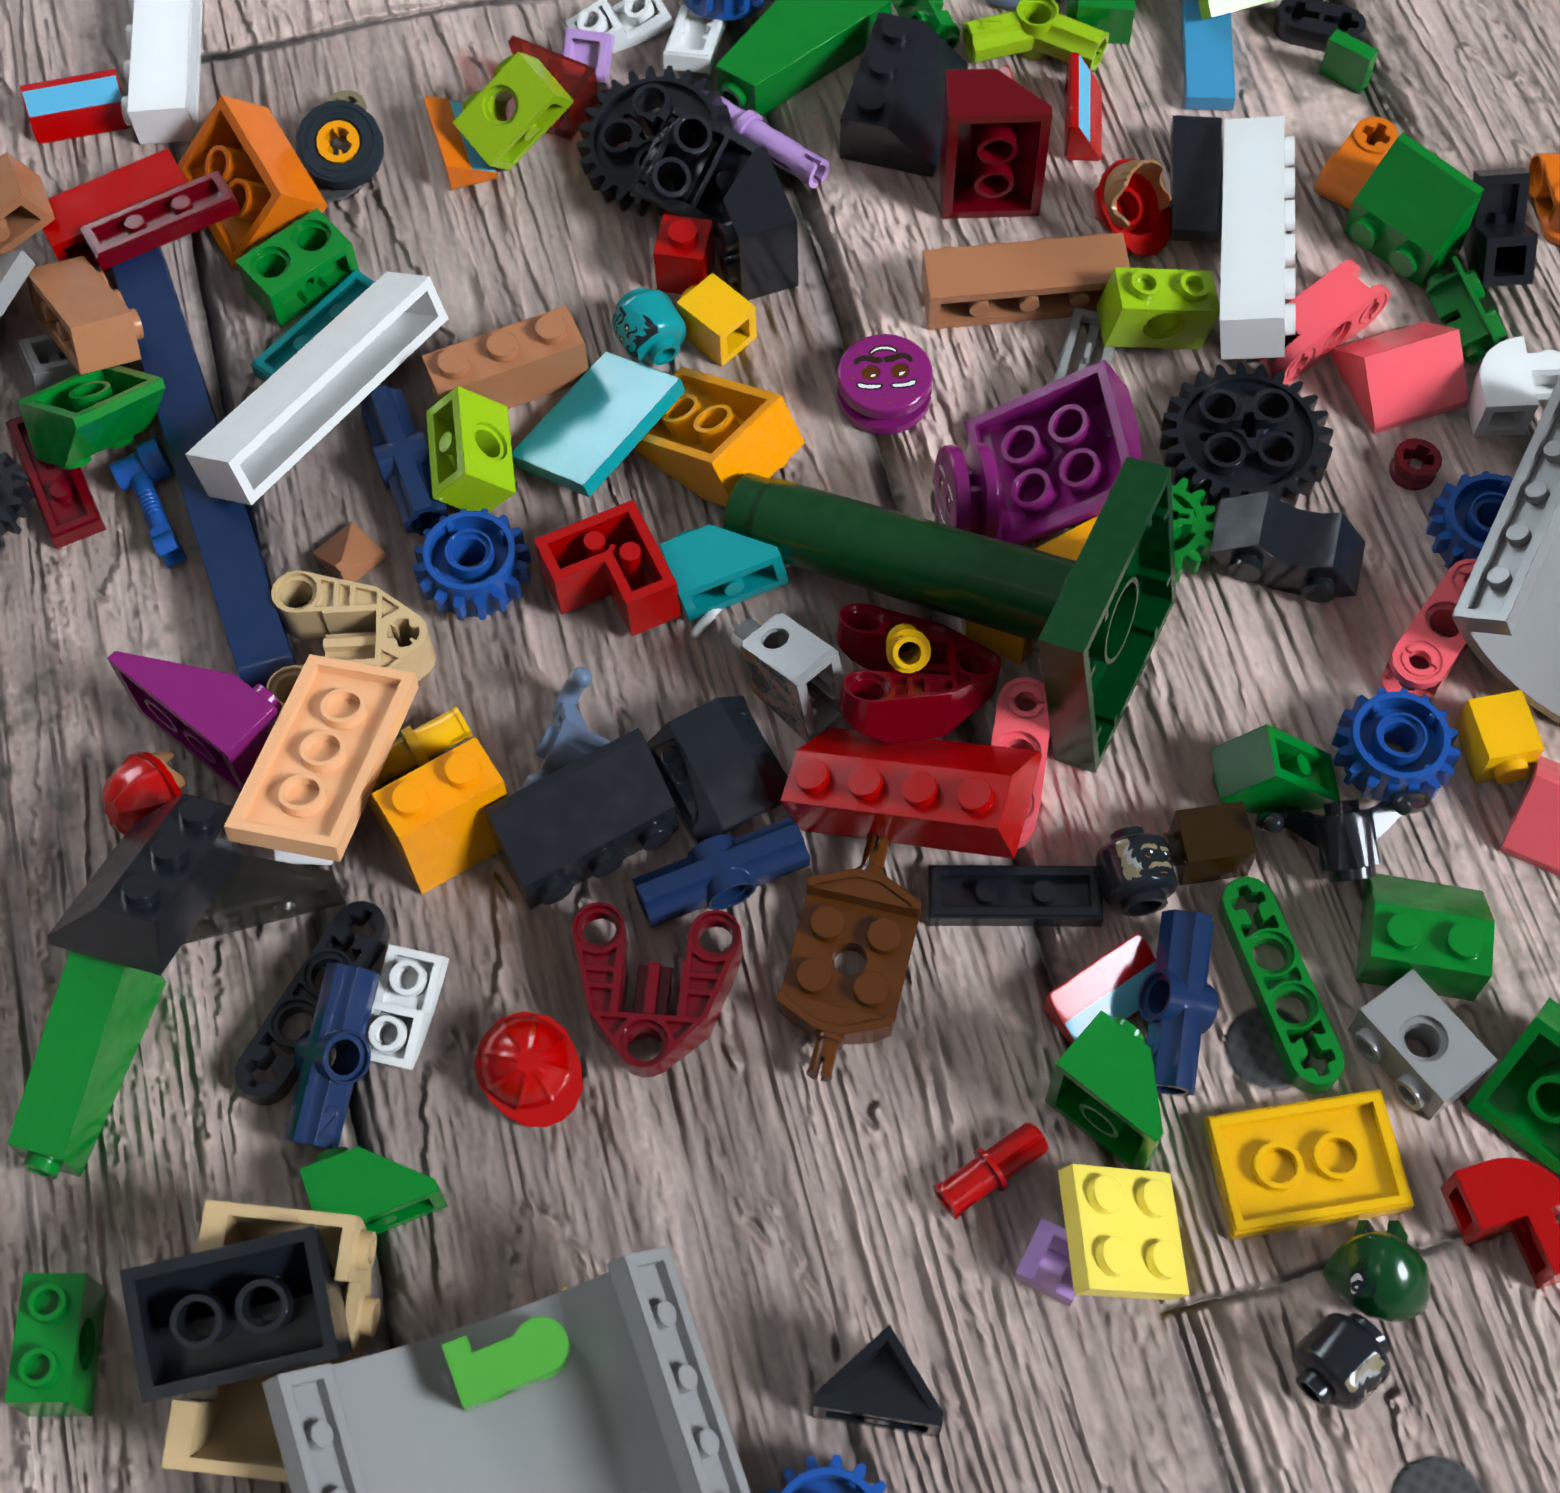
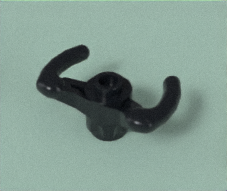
(1345, 832)

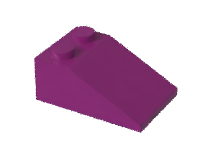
(202, 710)

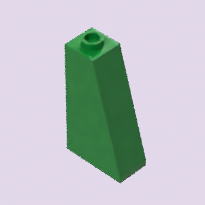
(794, 48)
(81, 1062)

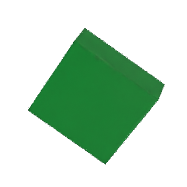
(1348, 61)

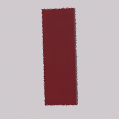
(160, 220)
(59, 493)

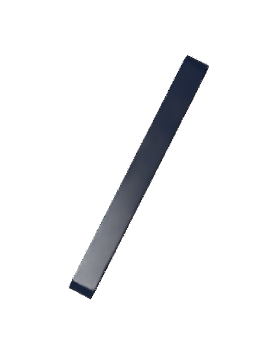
(220, 525)

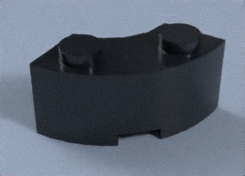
(1288, 547)

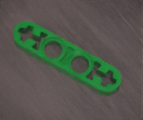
(1273, 985)

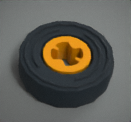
(337, 120)

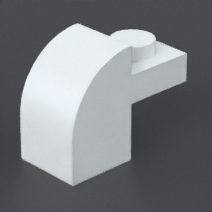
(1510, 387)

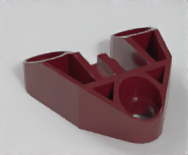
(915, 704)
(702, 994)

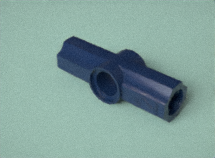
(402, 458)
(721, 872)
(1179, 999)
(323, 1090)

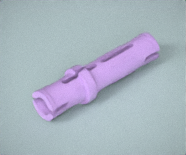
(781, 149)

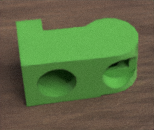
(529, 1357)

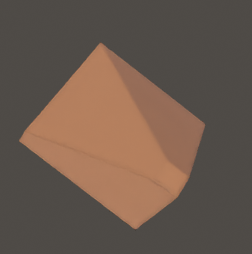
(349, 554)

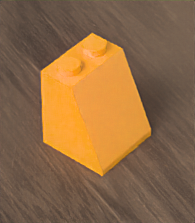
(439, 814)

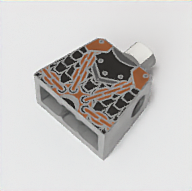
(792, 673)

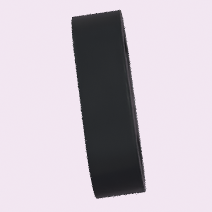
(1317, 22)

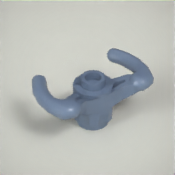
(570, 736)

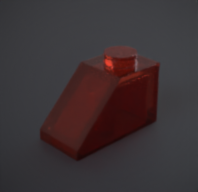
(575, 78)

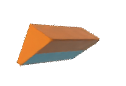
(459, 158)

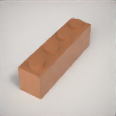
(1018, 279)

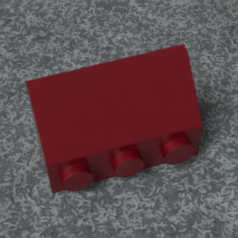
(992, 146)

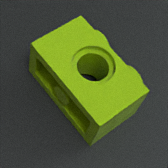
(538, 106)
(1158, 308)
(470, 451)

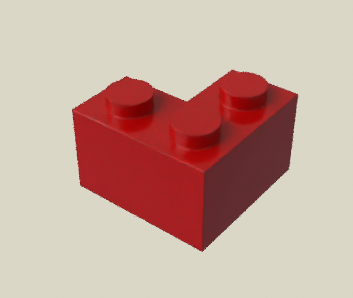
(611, 557)

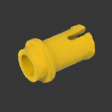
(913, 659)

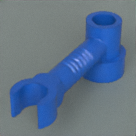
(141, 473)

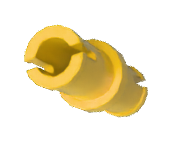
(424, 742)

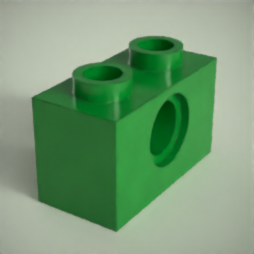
(56, 1345)

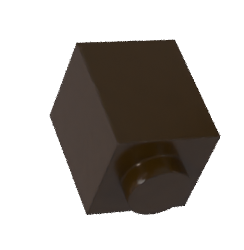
(1211, 843)

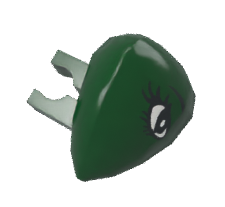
(1380, 1273)

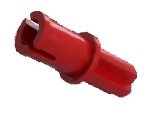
(991, 1169)

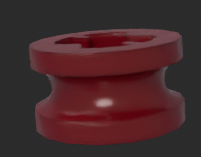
(1413, 478)

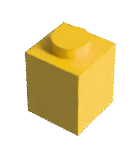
(717, 319)
(1499, 737)

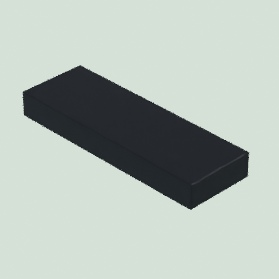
(1196, 179)
(1014, 896)

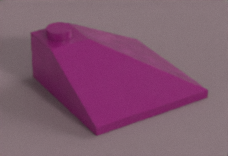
(1058, 451)

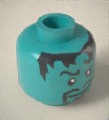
(648, 326)

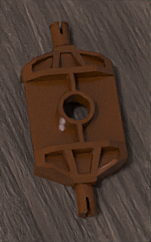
(859, 914)

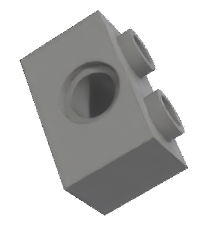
(1416, 1012)

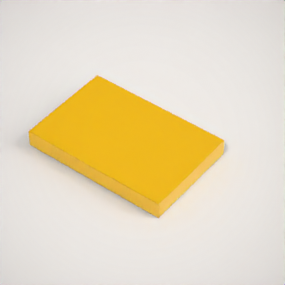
(1306, 1164)

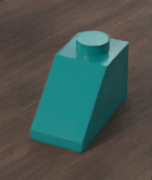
(721, 568)

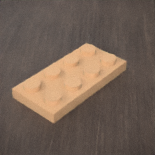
(322, 758)

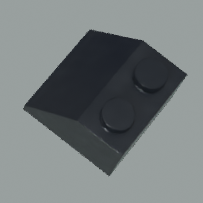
(758, 231)

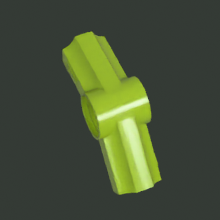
(1033, 33)

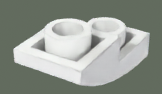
(627, 21)
(404, 1005)

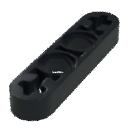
(302, 997)

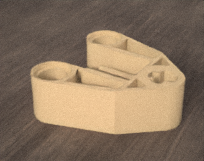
(355, 624)

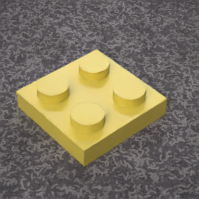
(1122, 1233)

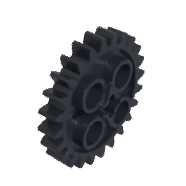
(616, 168)
(1246, 436)

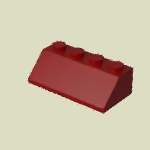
(913, 791)

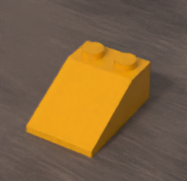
(720, 435)

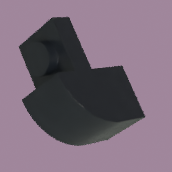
(1498, 239)

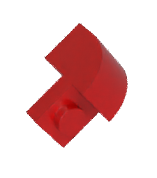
(1514, 1198)

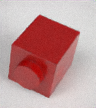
(683, 253)

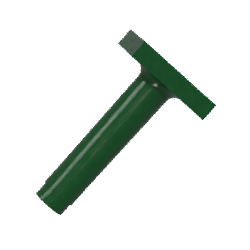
(1088, 614)

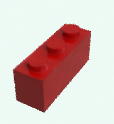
(105, 197)

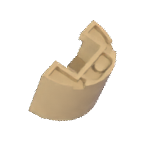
(230, 1424)

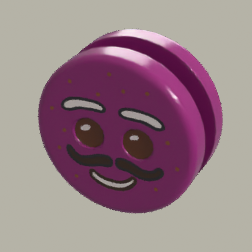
(884, 384)
(968, 488)

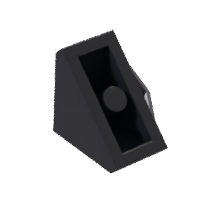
(880, 1391)

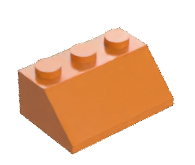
(258, 168)

